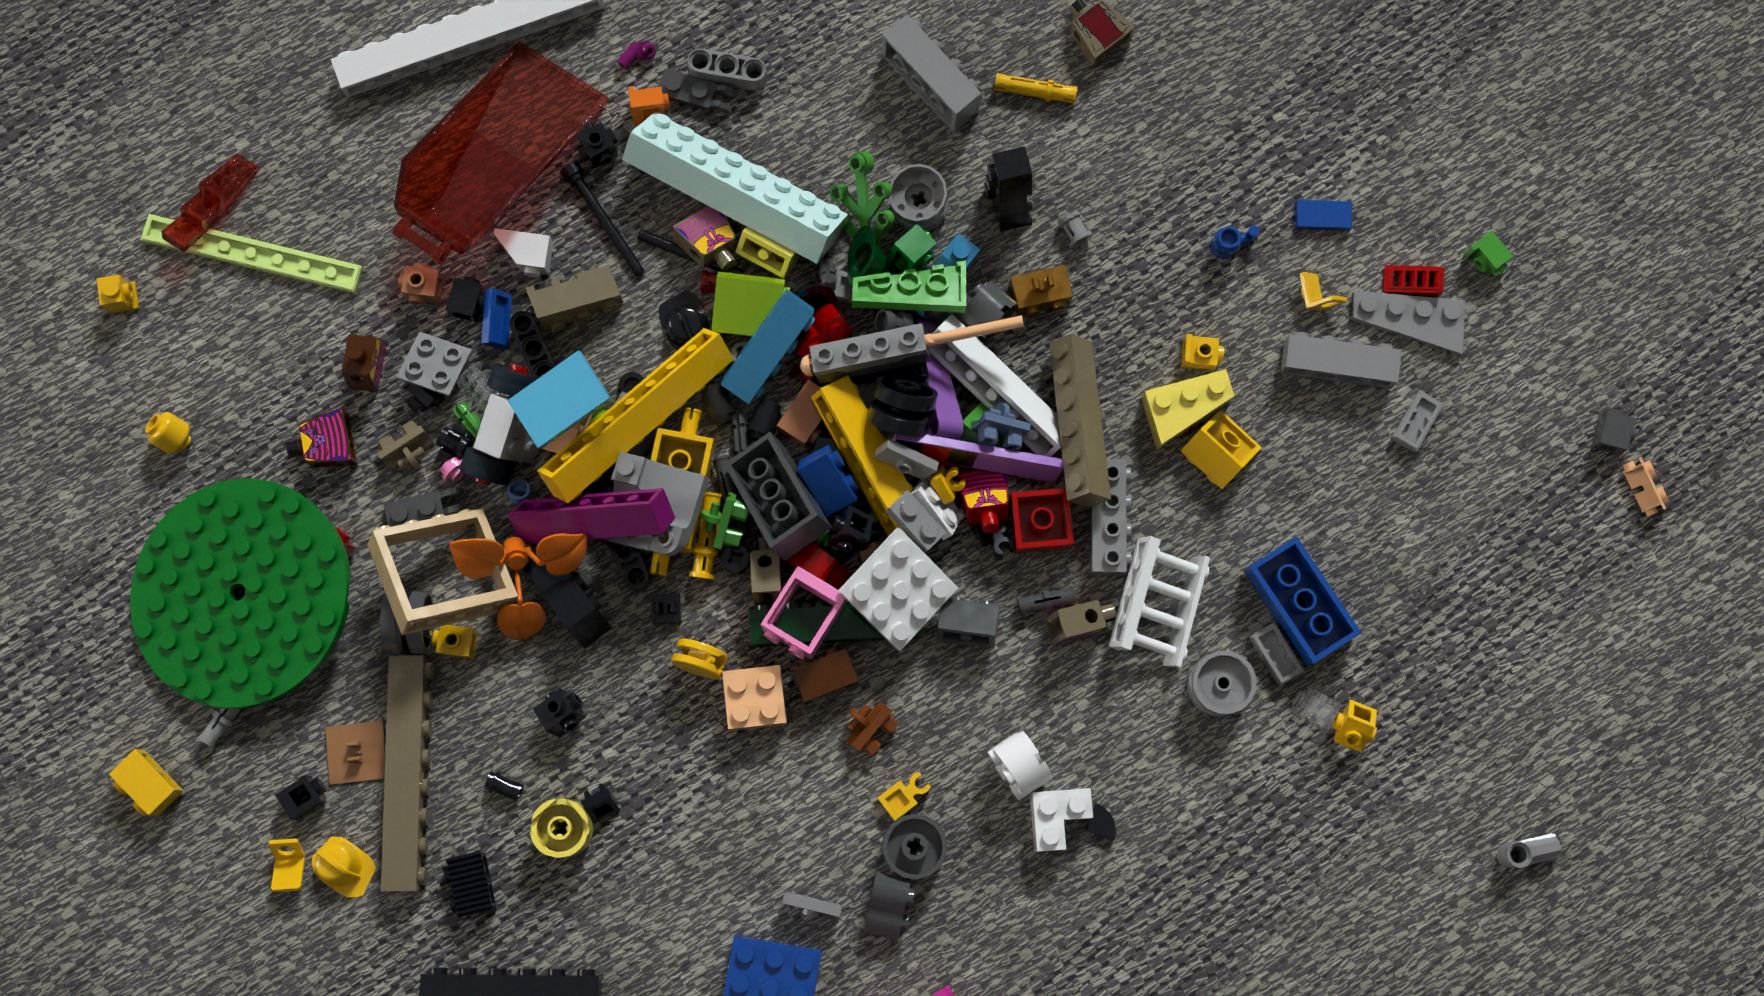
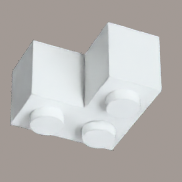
(1049, 812)

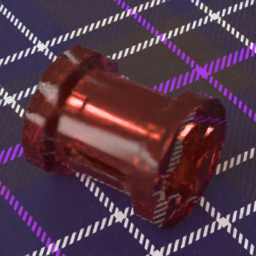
(706, 278)

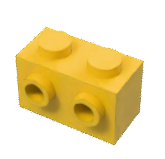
(145, 783)

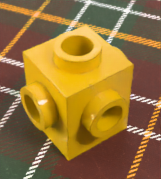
(1355, 726)

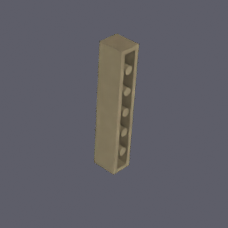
(1079, 421)

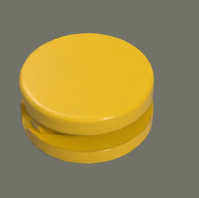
(700, 659)

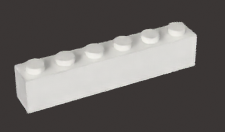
(995, 383)

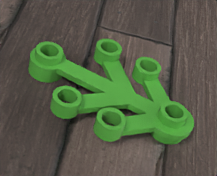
(863, 209)

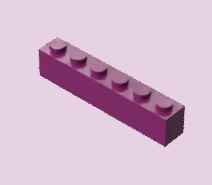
(596, 515)

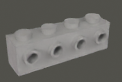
(1340, 360)
(1108, 525)

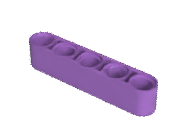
(946, 415)

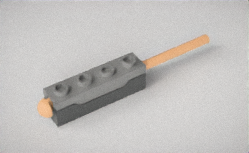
(888, 349)

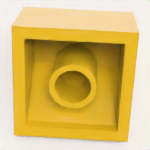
(1220, 449)

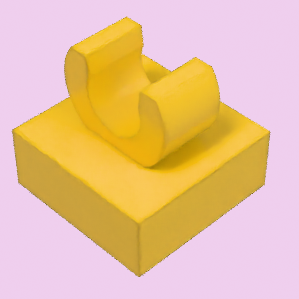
(944, 485)

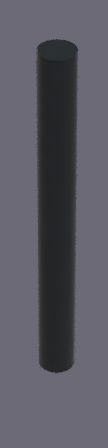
(674, 248)

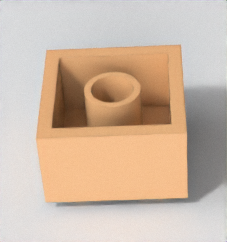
(754, 698)

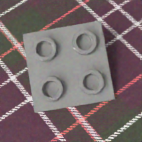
(434, 363)

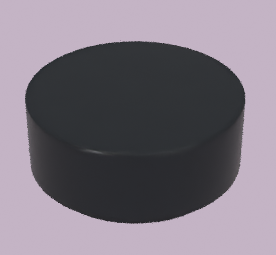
(629, 381)

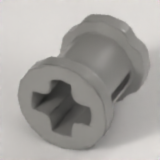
(1075, 229)

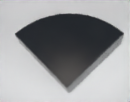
(1102, 823)

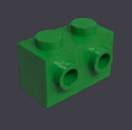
(911, 251)

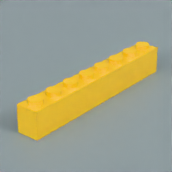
(635, 415)

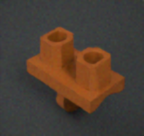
(865, 725)

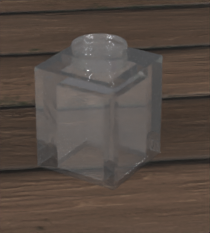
(1315, 708)

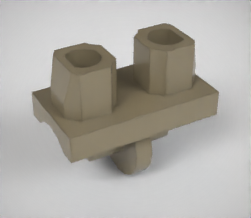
(406, 449)

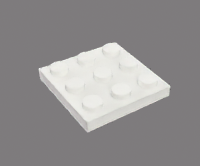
(898, 589)

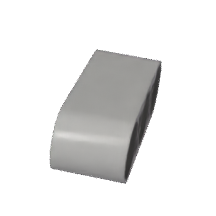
(718, 60)

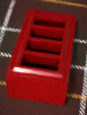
(1424, 271)

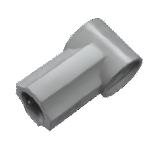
(1530, 851)

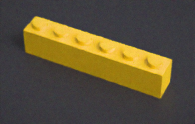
(857, 441)

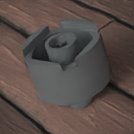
(987, 305)

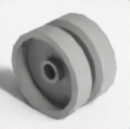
(1204, 687)

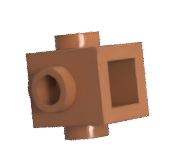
(421, 284)

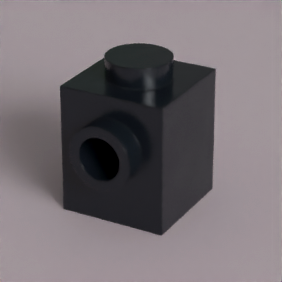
(466, 299)

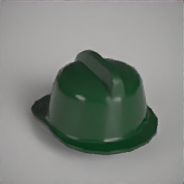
(864, 255)

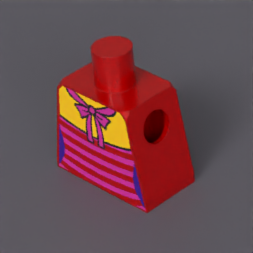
(984, 498)

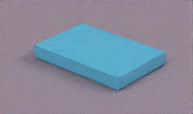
(559, 399)

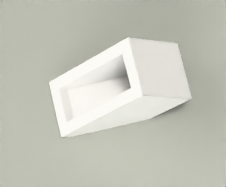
(528, 250)

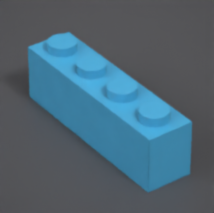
(767, 347)

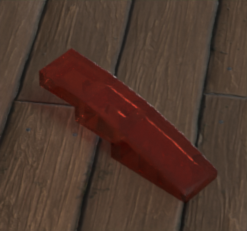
(210, 204)

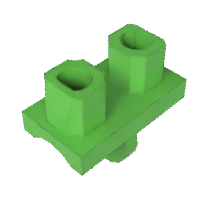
(732, 509)

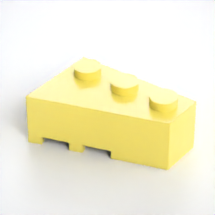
(1184, 404)

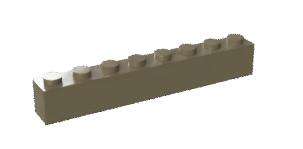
(406, 773)

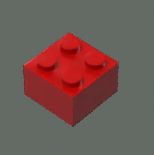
(1041, 520)

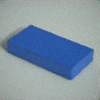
(1323, 215)
(496, 318)

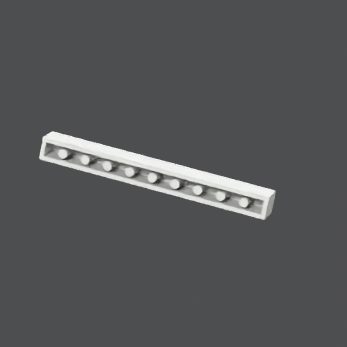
(451, 39)

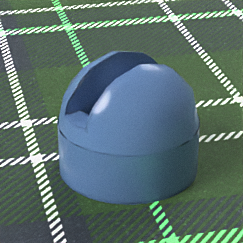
(518, 487)

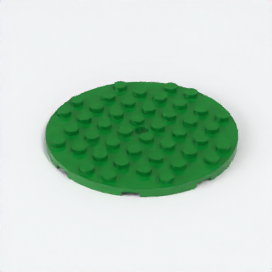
(293, 602)

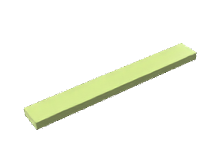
(263, 256)

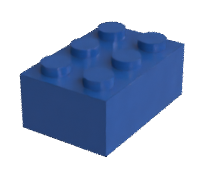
(771, 968)

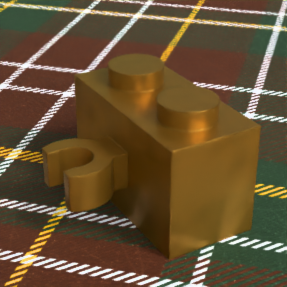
(1041, 291)

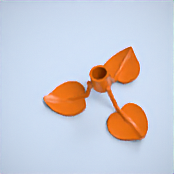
(478, 558)

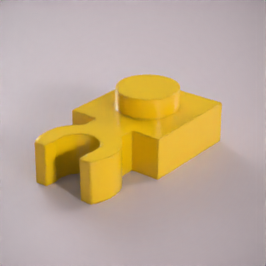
(900, 799)

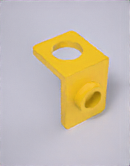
(1312, 293)
(288, 865)

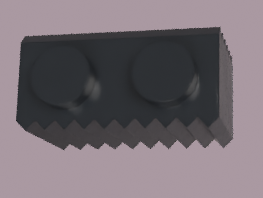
(469, 884)

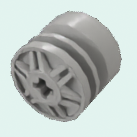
(915, 183)

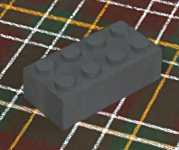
(777, 496)

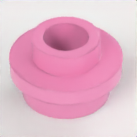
(451, 470)

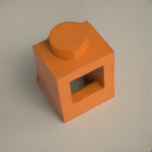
(646, 102)

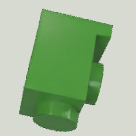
(1490, 255)

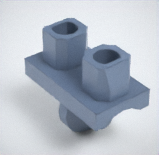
(1002, 424)

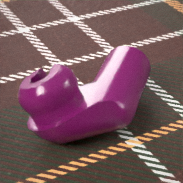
(637, 51)

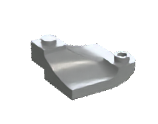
(683, 489)

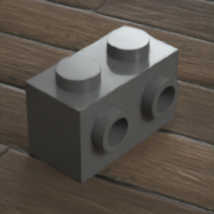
(968, 622)

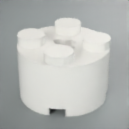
(1020, 764)

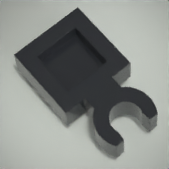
(996, 538)

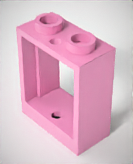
(817, 587)

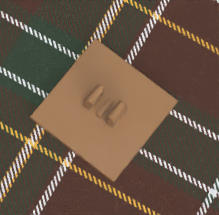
(355, 752)

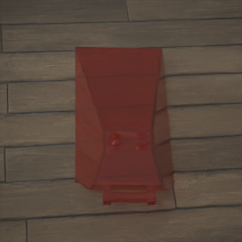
(490, 150)

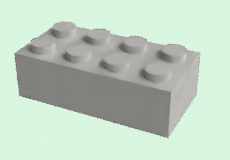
(931, 72)

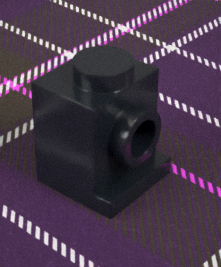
(292, 800)

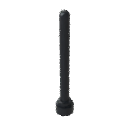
(573, 174)

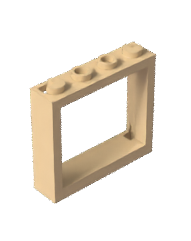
(447, 612)

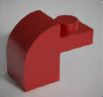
(820, 565)

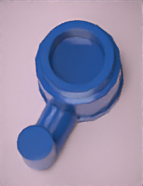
(1228, 240)

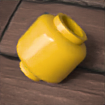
(168, 432)

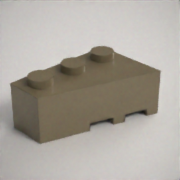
(575, 299)

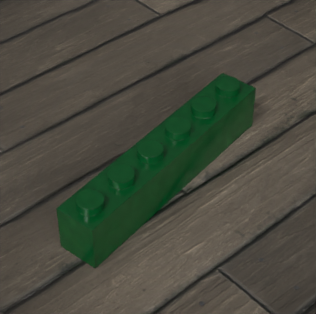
(805, 622)

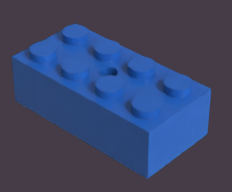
(1322, 621)

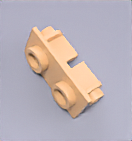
(1650, 496)

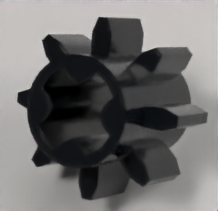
(453, 442)

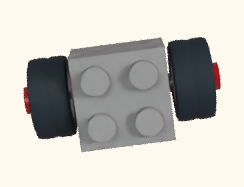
(501, 433)

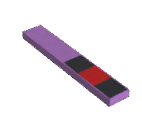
(984, 457)

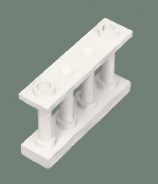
(1133, 606)

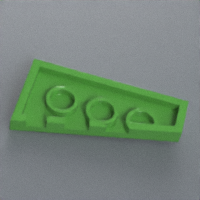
(924, 290)

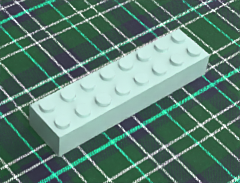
(734, 186)

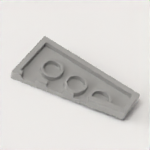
(1423, 319)

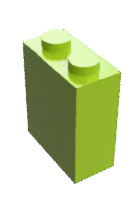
(744, 302)

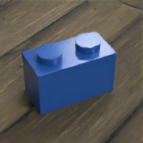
(828, 480)

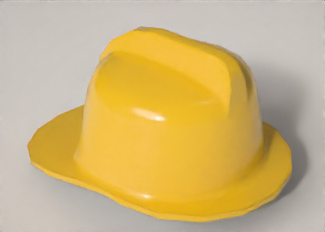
(343, 867)

